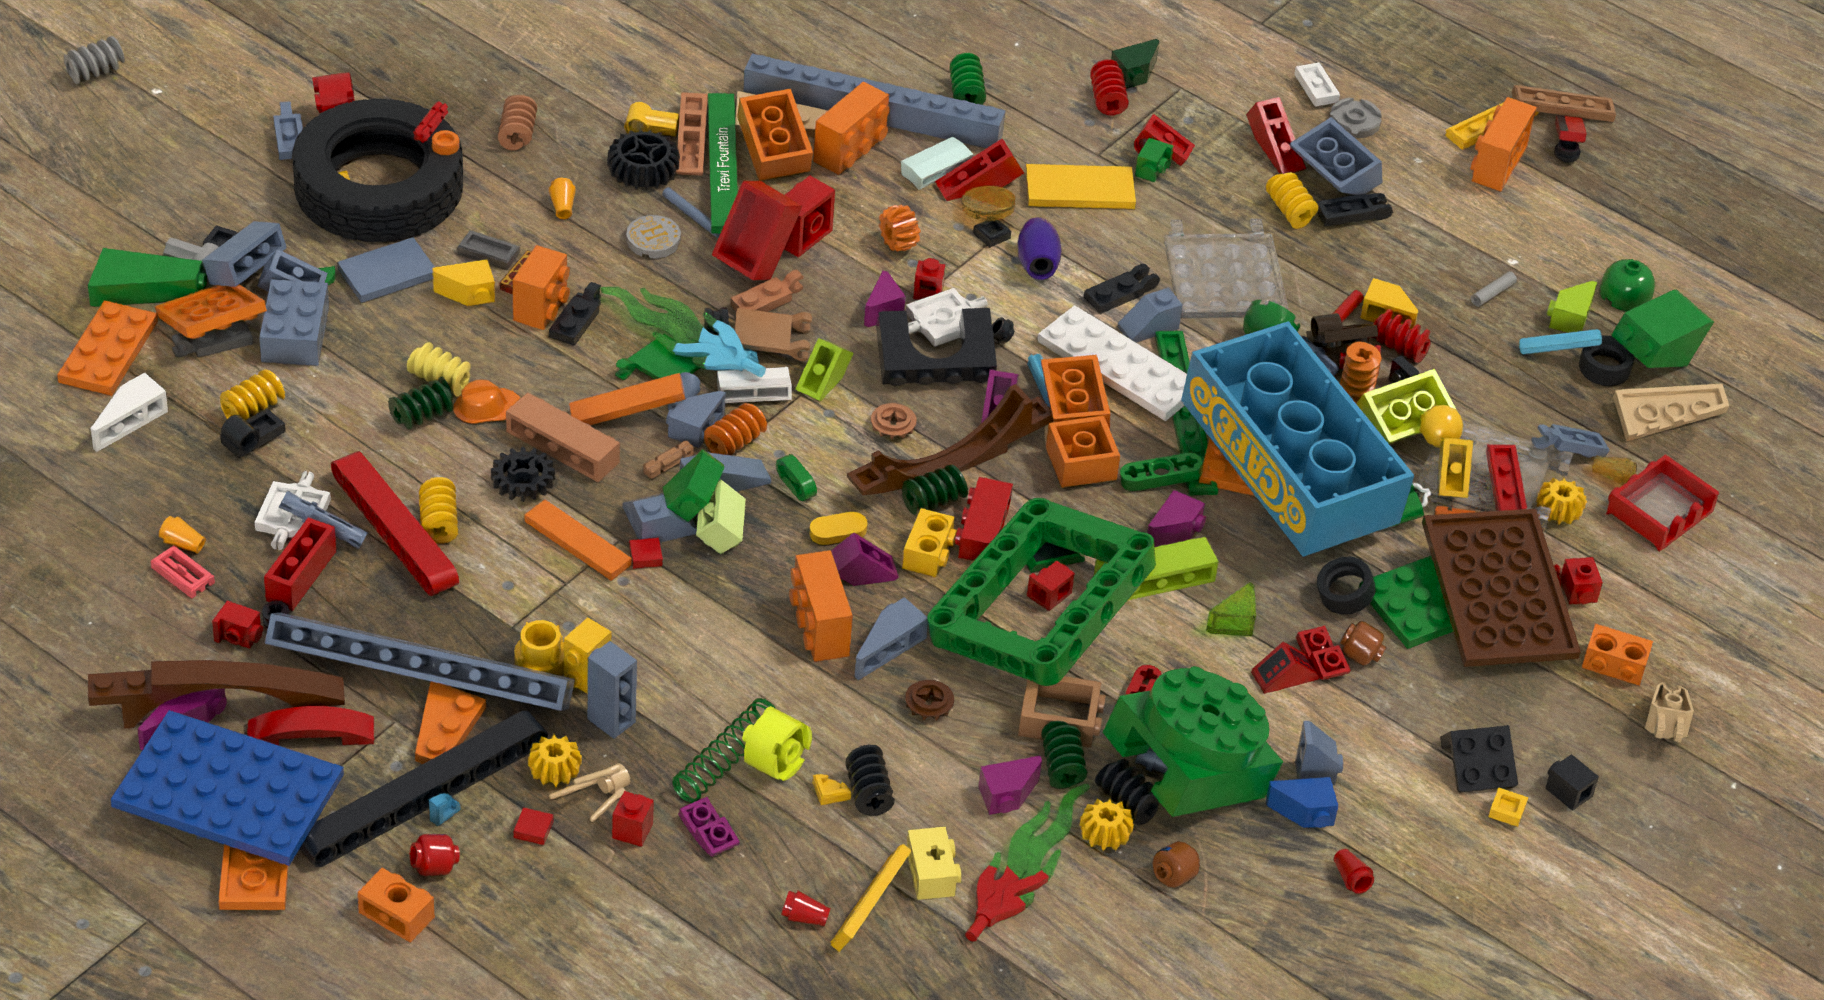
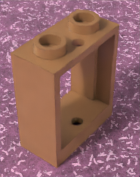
(1070, 690)

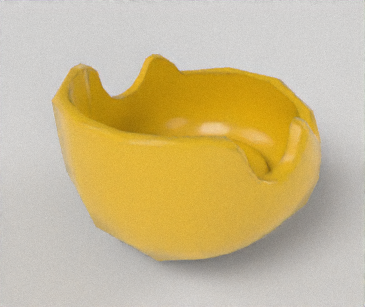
(1440, 423)

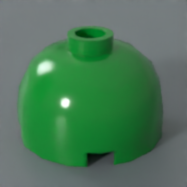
(1627, 284)
(1265, 316)

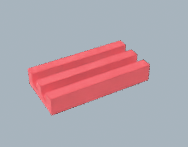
(178, 574)

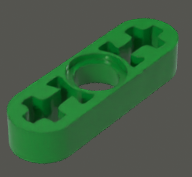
(1144, 482)

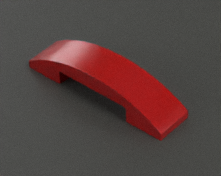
(313, 722)

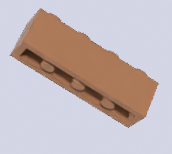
(563, 437)

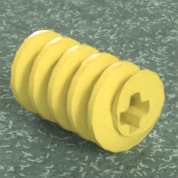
(432, 364)

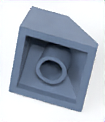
(654, 520)

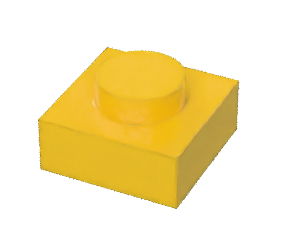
(1508, 807)

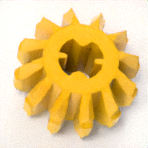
(1563, 498)
(554, 760)
(1106, 824)

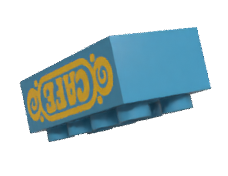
(1296, 438)

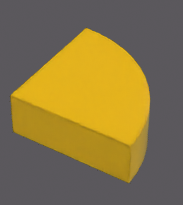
(829, 790)

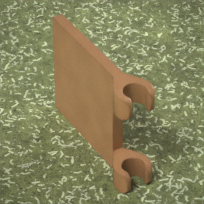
(772, 332)

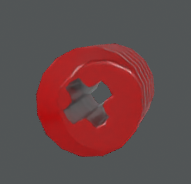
(1109, 87)
(1402, 337)

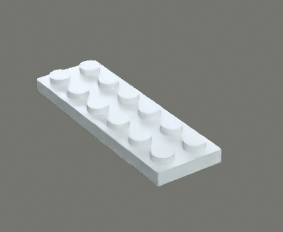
(1122, 362)

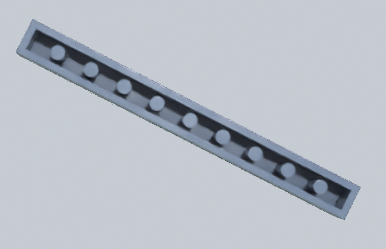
(908, 107)
(420, 661)

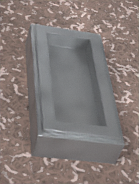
(485, 247)

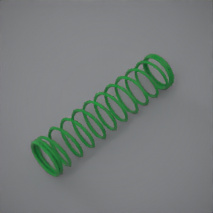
(678, 788)

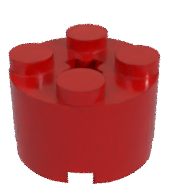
(333, 90)

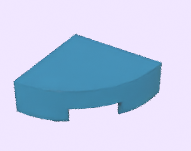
(442, 808)

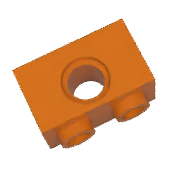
(396, 904)

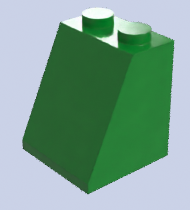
(1663, 330)

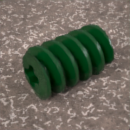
(421, 402)
(934, 488)
(1063, 754)

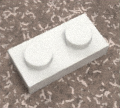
(1317, 84)

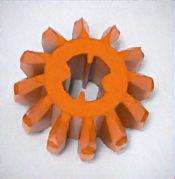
(899, 228)

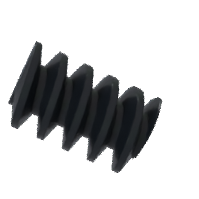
(869, 780)
(1127, 787)

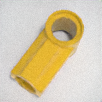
(644, 118)

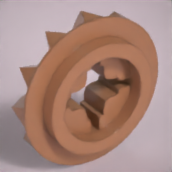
(904, 419)

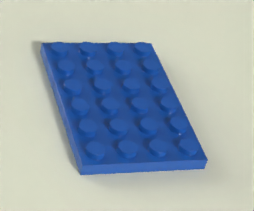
(228, 787)

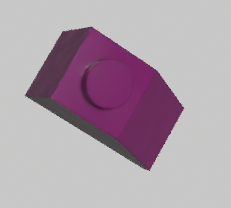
(996, 388)
(1177, 520)
(863, 562)
(1008, 783)

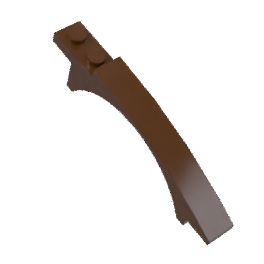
(1009, 421)
(147, 689)

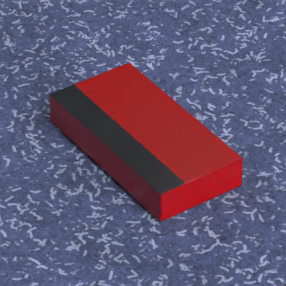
(1570, 128)

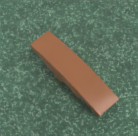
(692, 133)

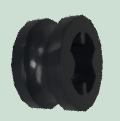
(273, 607)

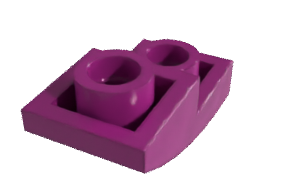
(707, 827)

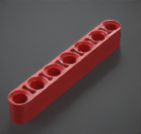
(395, 523)

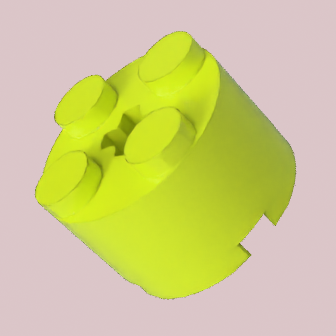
(776, 744)

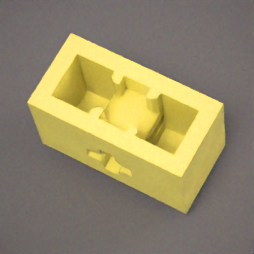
(932, 863)

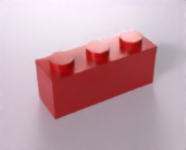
(984, 517)
(300, 563)

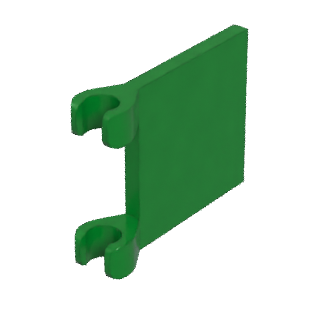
(655, 362)

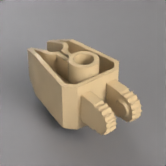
(1670, 713)

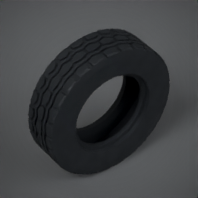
(374, 211)

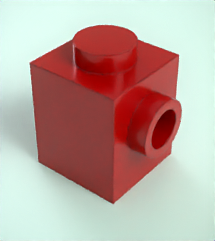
(1581, 580)
(632, 818)

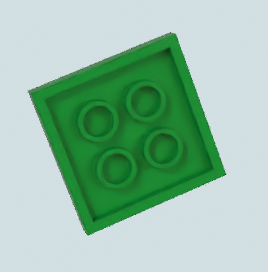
(1412, 602)

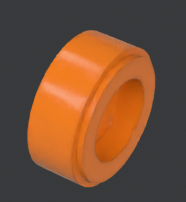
(445, 142)

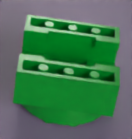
(1205, 735)

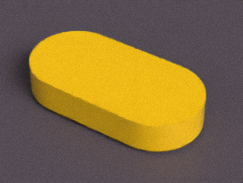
(837, 527)

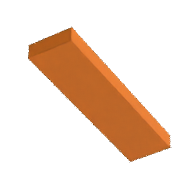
(629, 400)
(578, 539)

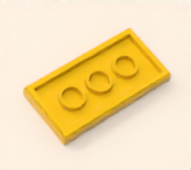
(1080, 186)

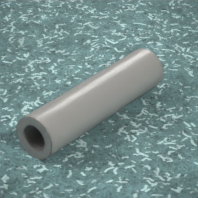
(1493, 289)

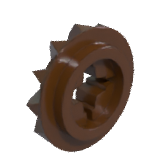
(921, 691)

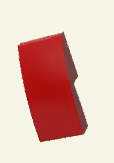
(1322, 653)

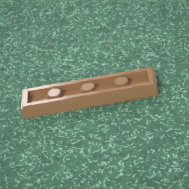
(1566, 103)

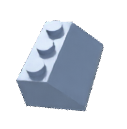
(1339, 158)

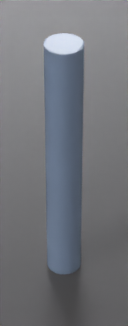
(688, 209)

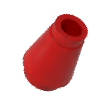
(1354, 872)
(804, 909)

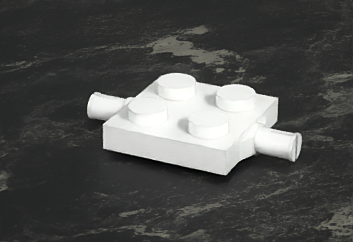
(940, 315)
(283, 523)

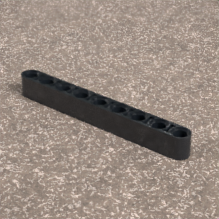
(411, 792)

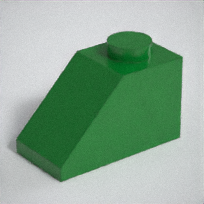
(693, 485)

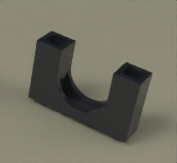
(904, 364)

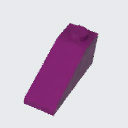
(199, 705)

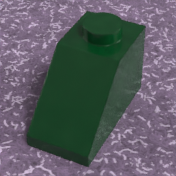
(1137, 61)

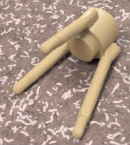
(609, 780)

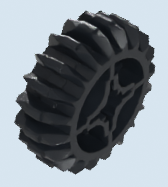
(643, 159)

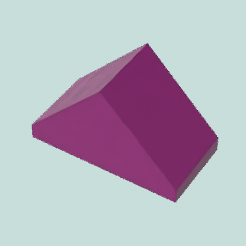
(884, 297)

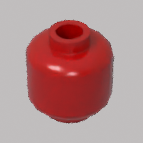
(434, 854)

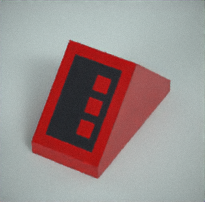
(1283, 669)

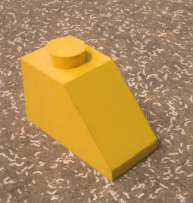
(465, 282)
(1387, 296)
(1454, 467)

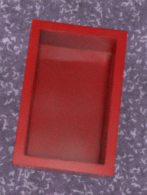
(756, 230)

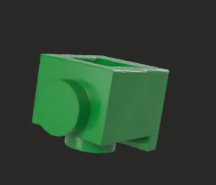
(1153, 159)

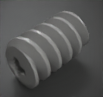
(93, 58)

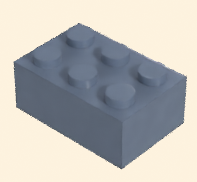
(294, 322)

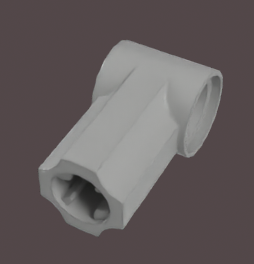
(186, 250)

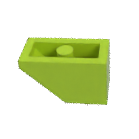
(1571, 307)
(823, 369)

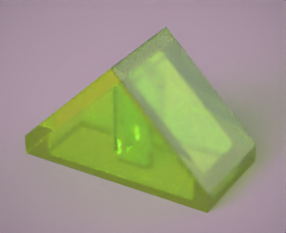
(1234, 614)

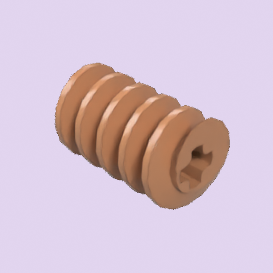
(517, 122)

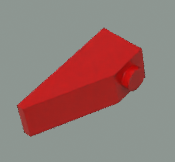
(1274, 135)
(988, 168)

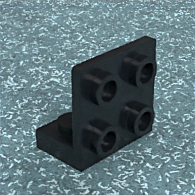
(1482, 758)

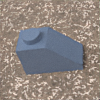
(286, 267)
(1152, 313)
(694, 415)
(1317, 754)

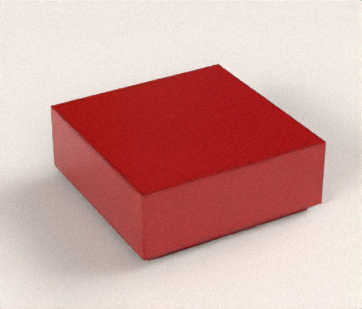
(645, 553)
(533, 826)

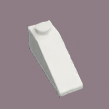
(129, 409)

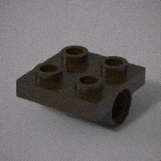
(1329, 332)

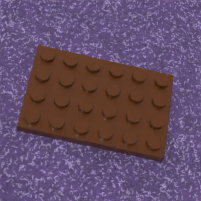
(1500, 587)

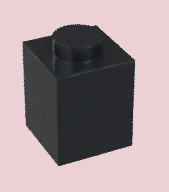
(1571, 782)

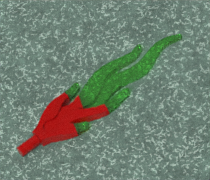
(1013, 891)

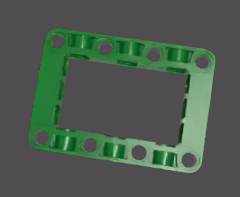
(955, 617)

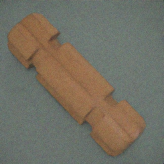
(667, 459)

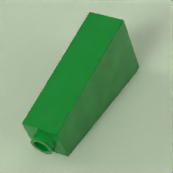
(143, 278)

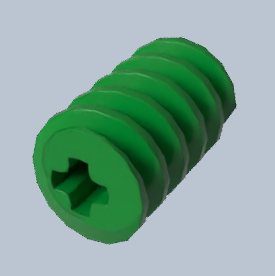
(967, 78)

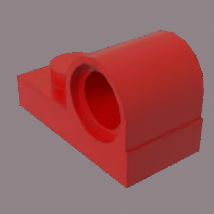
(1161, 131)

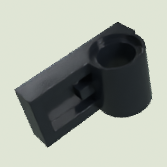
(244, 435)

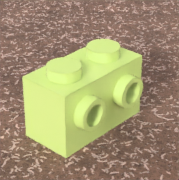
(722, 519)

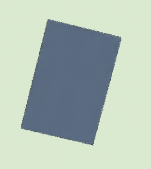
(386, 269)

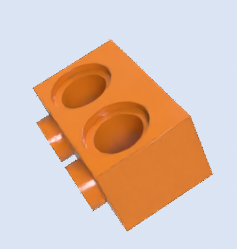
(1617, 654)

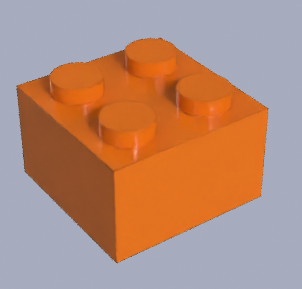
(540, 287)
(1082, 451)

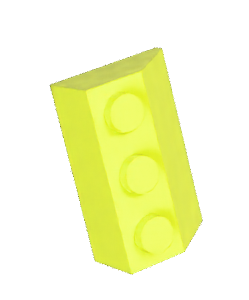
(1398, 406)

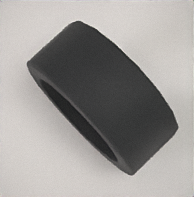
(1604, 374)
(1346, 567)

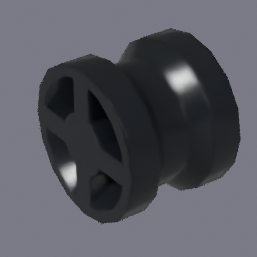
(721, 315)

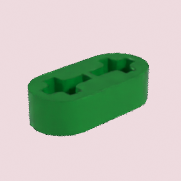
(796, 477)

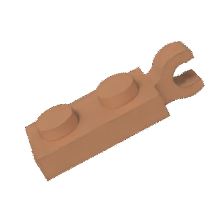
(769, 294)

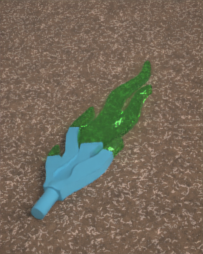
(691, 338)

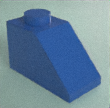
(1304, 801)

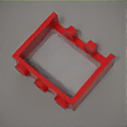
(1662, 501)

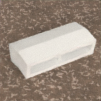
(748, 387)

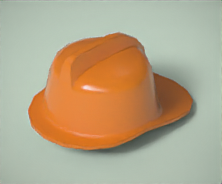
(483, 402)

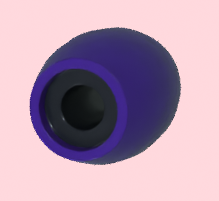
(1039, 248)

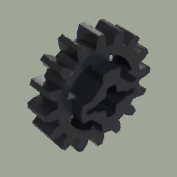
(522, 474)

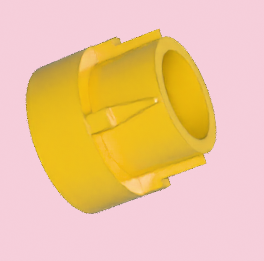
(540, 647)

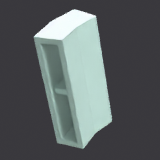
(935, 162)

